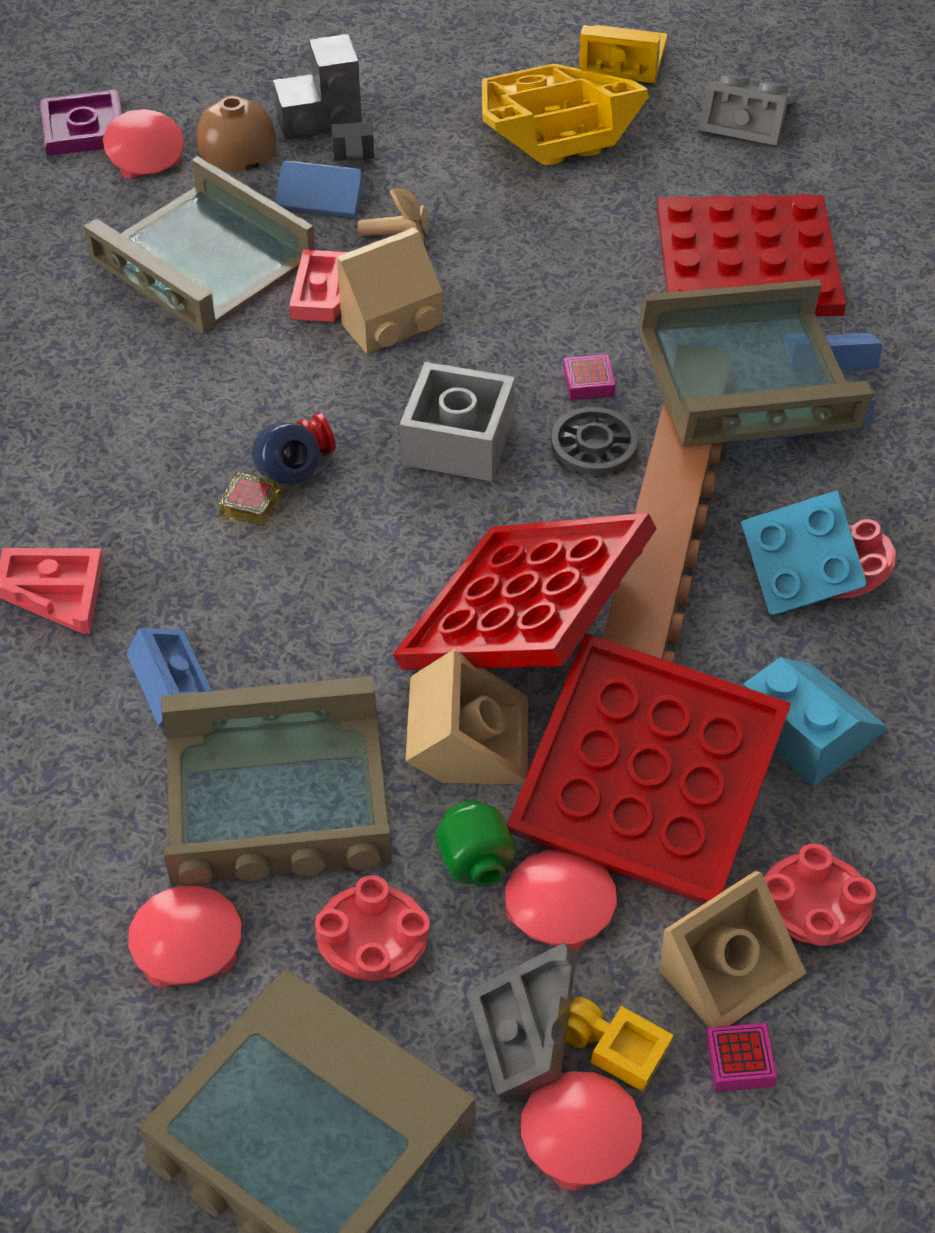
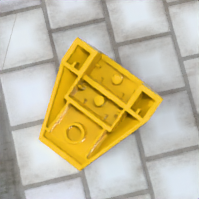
(560, 110)

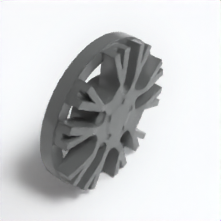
(594, 441)

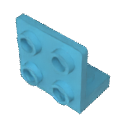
(804, 553)

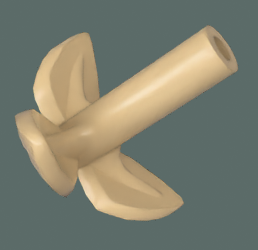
(412, 217)

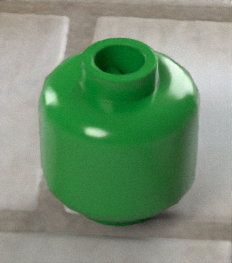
(475, 843)

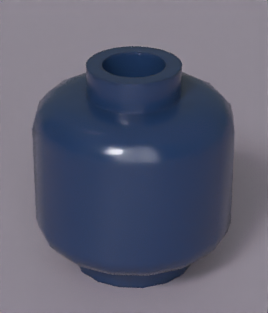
(288, 467)

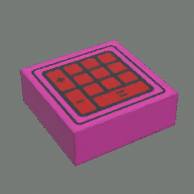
(589, 377)
(740, 1057)

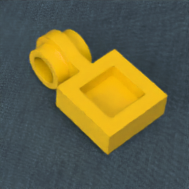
(625, 1048)

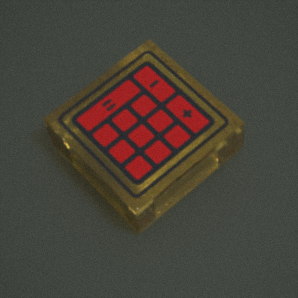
(250, 499)

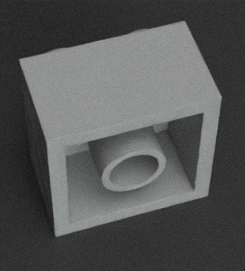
(457, 421)

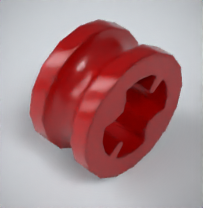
(321, 431)

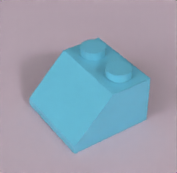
(823, 720)

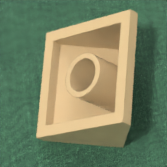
(730, 953)

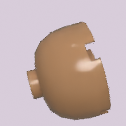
(235, 134)

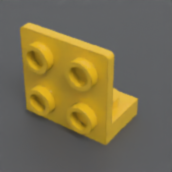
(622, 52)

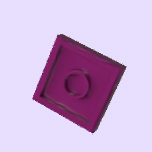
(78, 121)

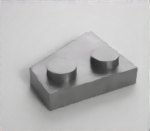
(526, 1021)

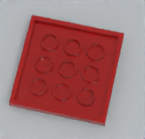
(749, 243)
(528, 592)
(649, 769)

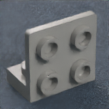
(745, 110)

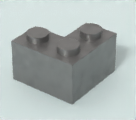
(324, 98)

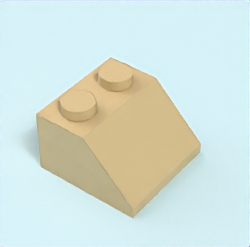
(389, 291)
(466, 724)

